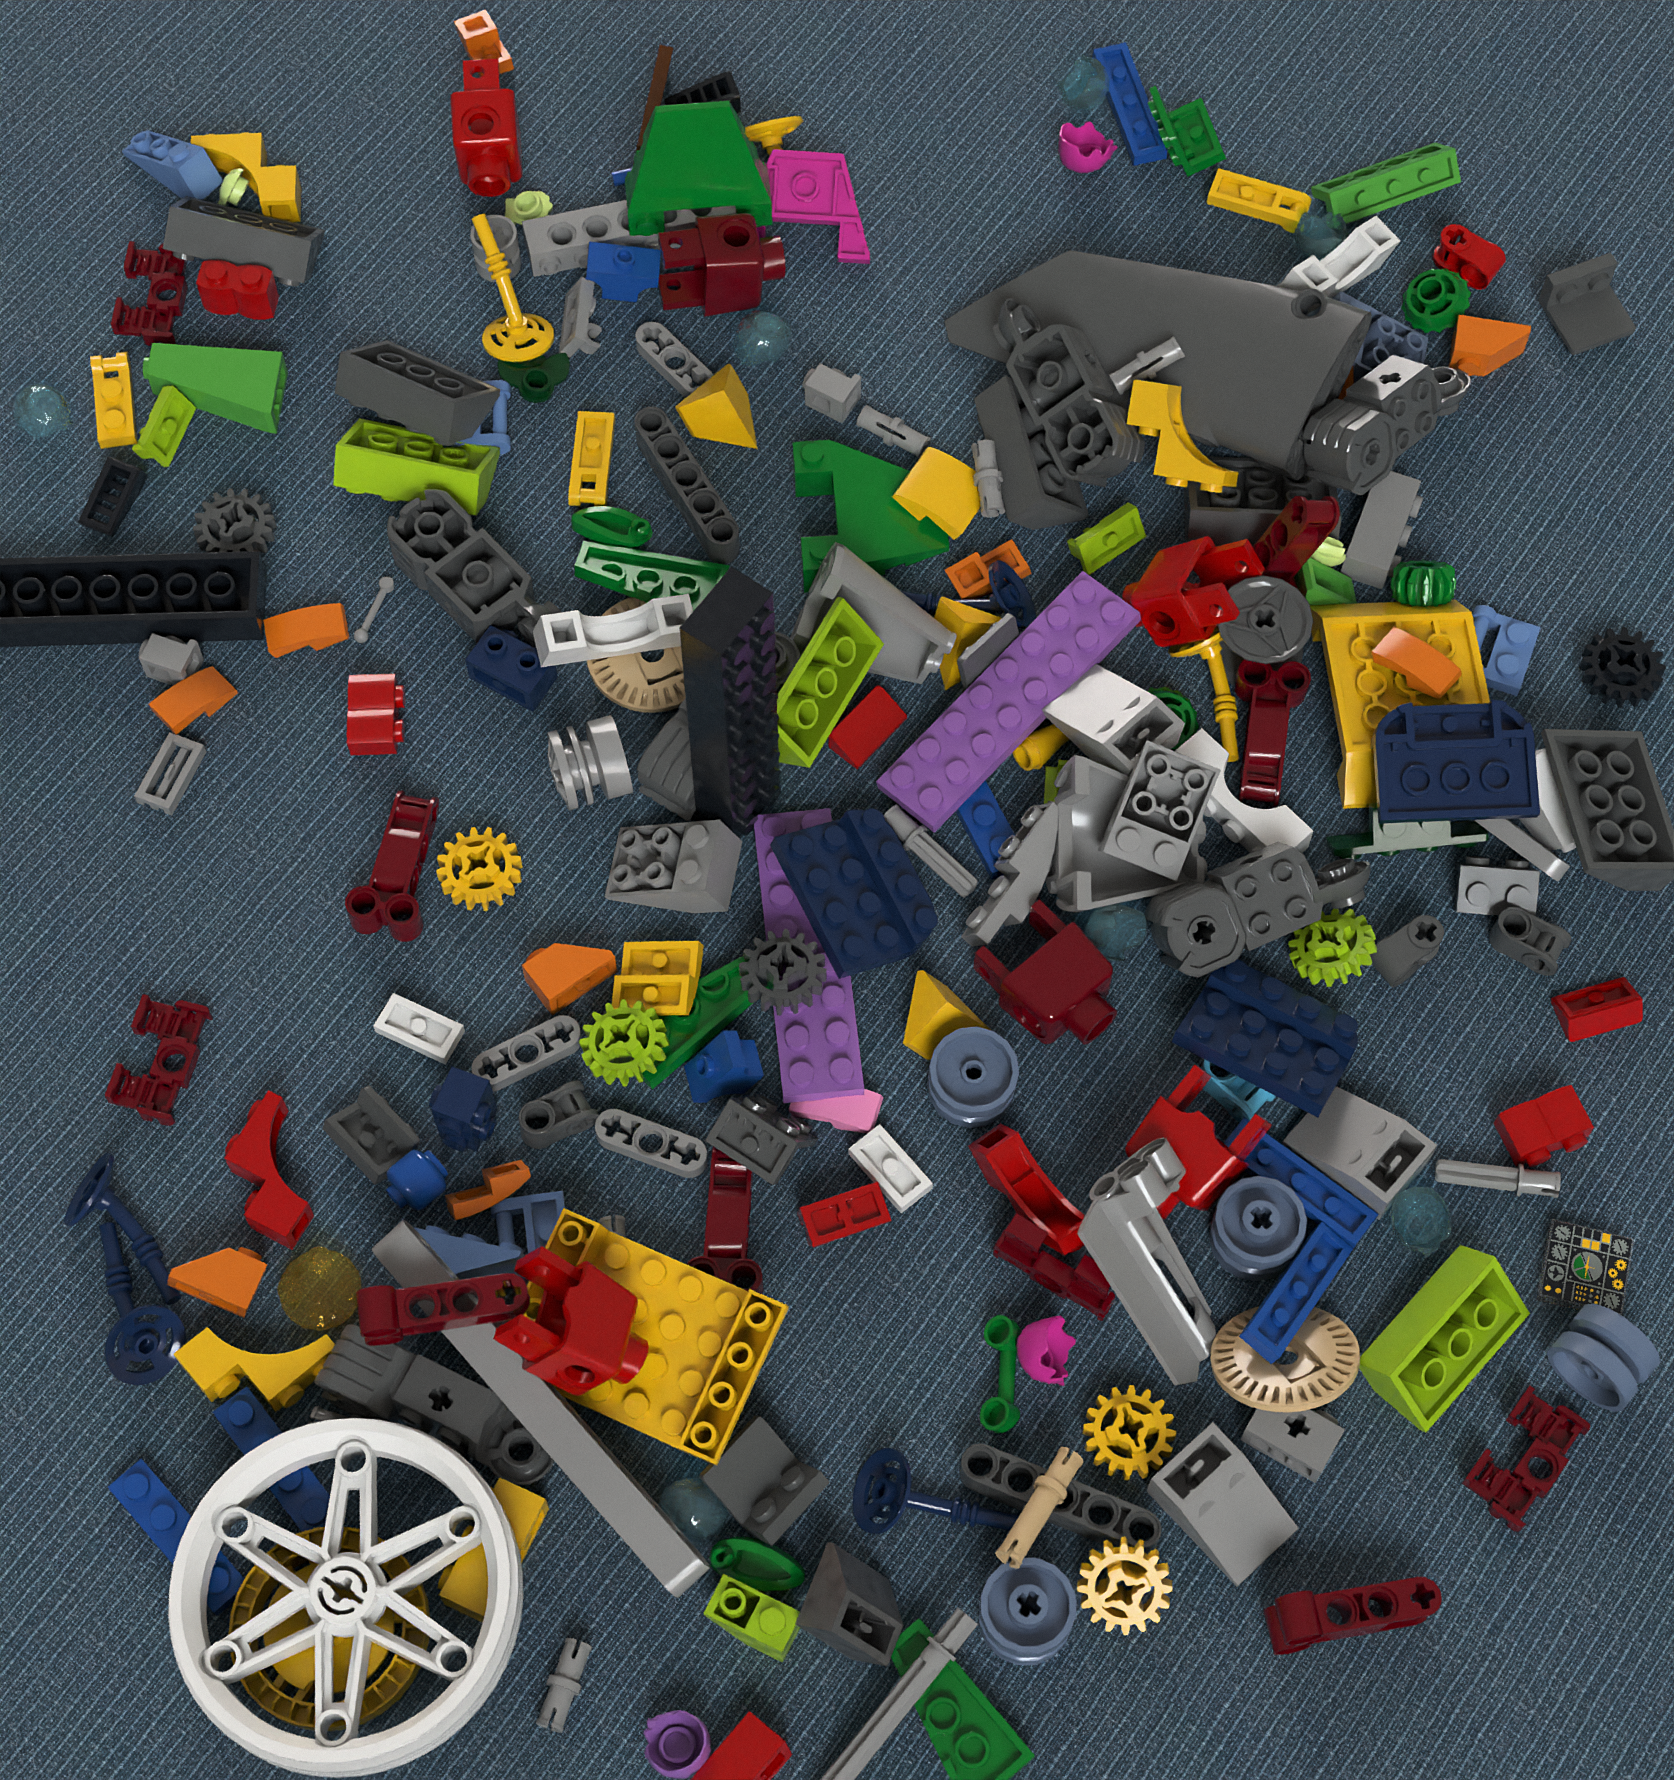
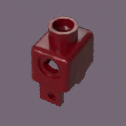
(726, 264)
(1057, 985)

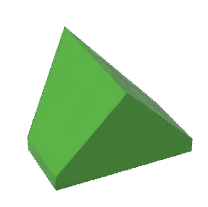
(1324, 584)

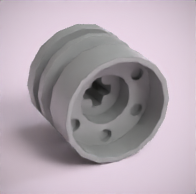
(589, 762)

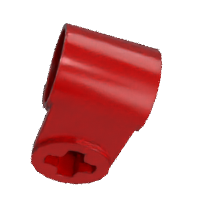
(1471, 257)

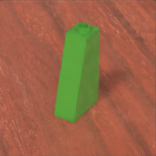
(222, 381)

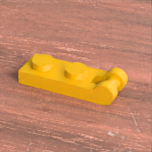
(1258, 199)
(114, 401)
(591, 458)

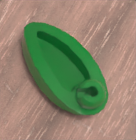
(611, 526)
(756, 1564)

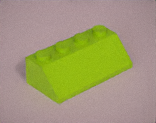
(405, 463)
(823, 683)
(1443, 1336)

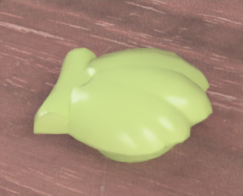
(233, 187)
(528, 206)
(1330, 552)

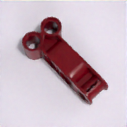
(1296, 536)
(1267, 725)
(396, 871)
(728, 1223)
(387, 1312)
(1302, 1618)

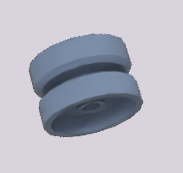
(978, 1054)
(1262, 1205)
(1603, 1357)
(1032, 1586)

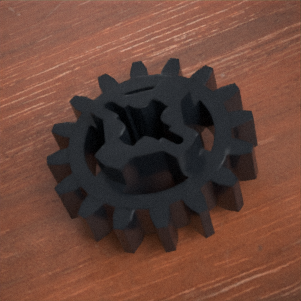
(1622, 667)

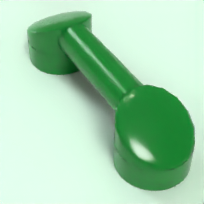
(999, 1412)

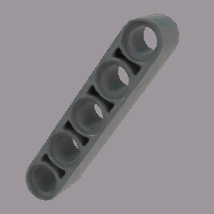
(688, 499)
(1082, 1498)

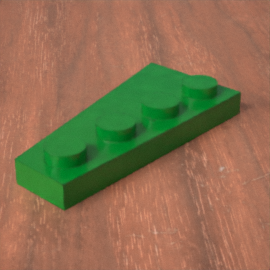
(646, 573)
(714, 1007)
(960, 1720)

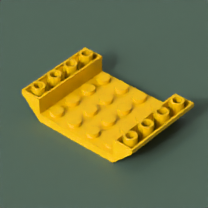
(1368, 691)
(700, 1335)

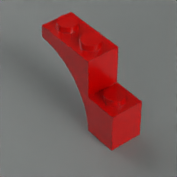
(252, 1155)
(1015, 1172)

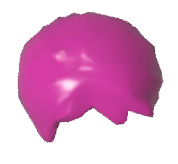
(1084, 148)
(1044, 1350)

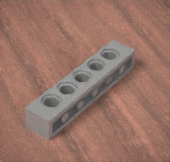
(563, 239)

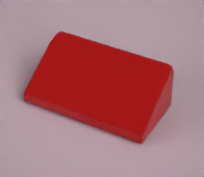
(866, 727)
(1598, 1009)

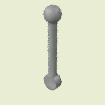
(386, 585)

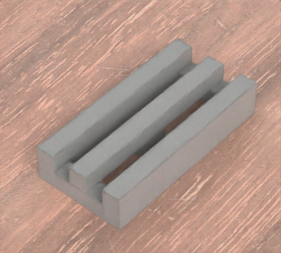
(158, 801)

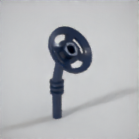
(1006, 596)
(99, 1195)
(135, 1333)
(899, 1495)

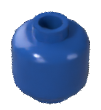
(416, 1180)

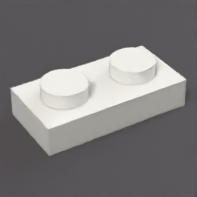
(419, 1028)
(892, 1168)

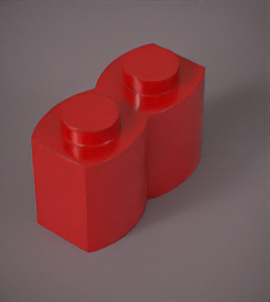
(238, 289)
(373, 714)
(1544, 1126)

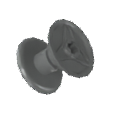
(1270, 626)

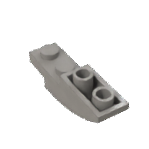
(1024, 868)

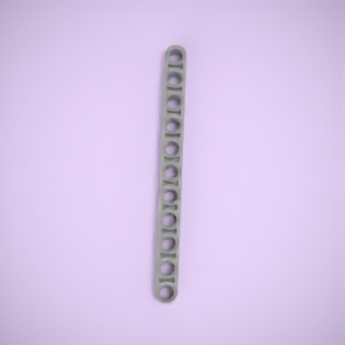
(552, 1422)

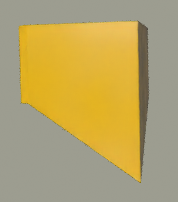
(720, 410)
(969, 626)
(935, 1014)

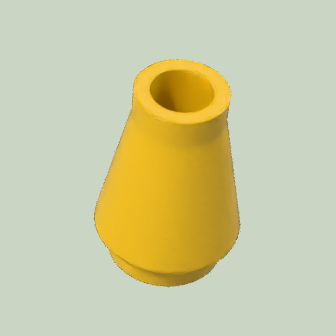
(1039, 747)

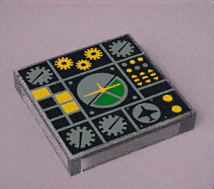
(1584, 1267)

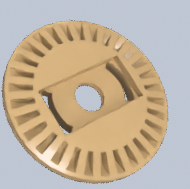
(627, 676)
(1323, 1371)

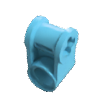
(1233, 1093)

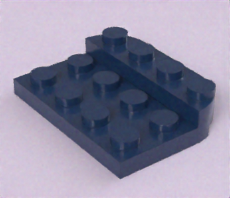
(1455, 764)
(857, 890)
(1270, 1035)

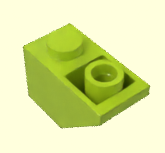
(753, 1617)

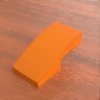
(482, 40)
(971, 574)
(312, 626)
(1420, 663)
(189, 698)
(499, 1184)

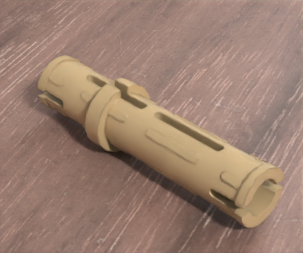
(1048, 1493)

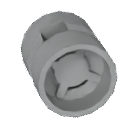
(507, 241)

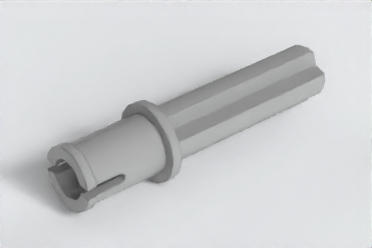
(930, 851)
(1499, 1177)

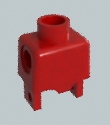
(491, 152)
(1184, 611)
(1207, 1160)
(580, 1326)

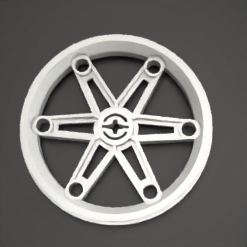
(227, 1504)

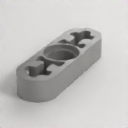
(670, 348)
(1526, 846)
(558, 1051)
(620, 1141)

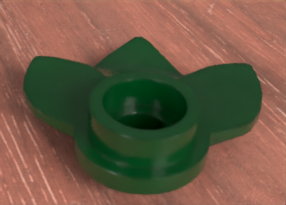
(535, 372)

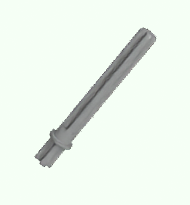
(902, 1697)

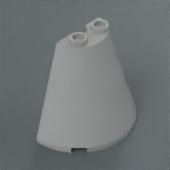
(910, 635)
(1079, 871)

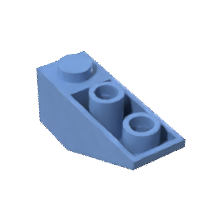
(175, 164)
(471, 1254)

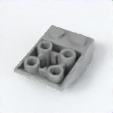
(1113, 719)
(1159, 810)
(675, 866)
(1362, 1149)
(1222, 1504)

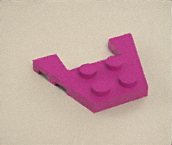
(817, 191)

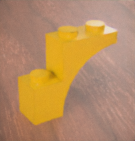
(275, 186)
(1159, 414)
(277, 1377)

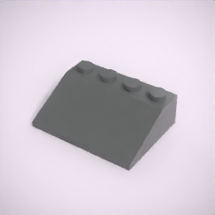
(1250, 506)
(1613, 806)

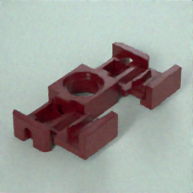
(165, 274)
(182, 1034)
(1082, 1285)
(1554, 1440)

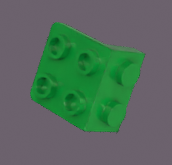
(1187, 134)

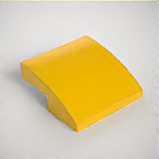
(941, 490)
(659, 975)

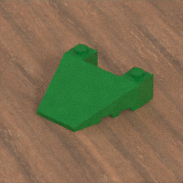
(694, 161)
(865, 511)

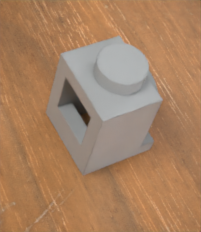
(831, 392)
(169, 658)

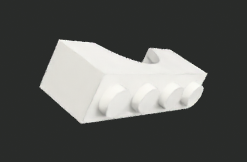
(1347, 264)
(579, 637)
(1242, 823)

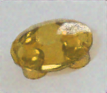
(319, 1289)

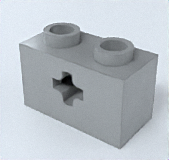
(1305, 1453)

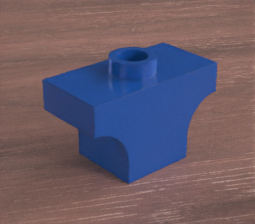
(622, 270)
(723, 1067)

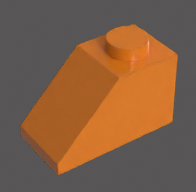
(1485, 344)
(566, 973)
(222, 1278)

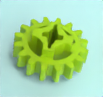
(1333, 947)
(620, 1058)

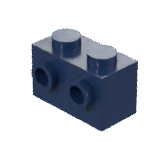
(510, 668)
(464, 1110)

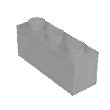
(1382, 529)

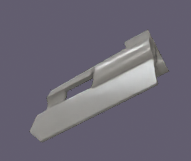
(1125, 1237)

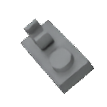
(575, 326)

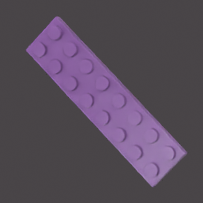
(1007, 701)
(821, 1041)

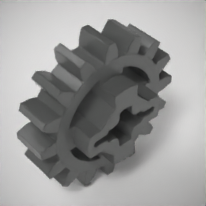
(233, 525)
(801, 975)

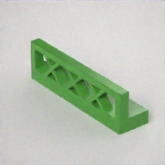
(1390, 182)

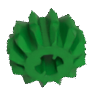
(1423, 583)

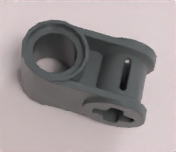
(1531, 942)
(1403, 953)
(563, 1110)

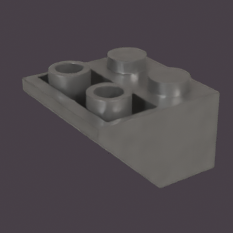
(851, 1608)

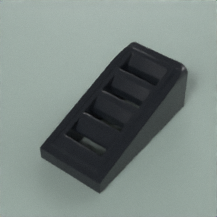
(711, 88)
(106, 480)

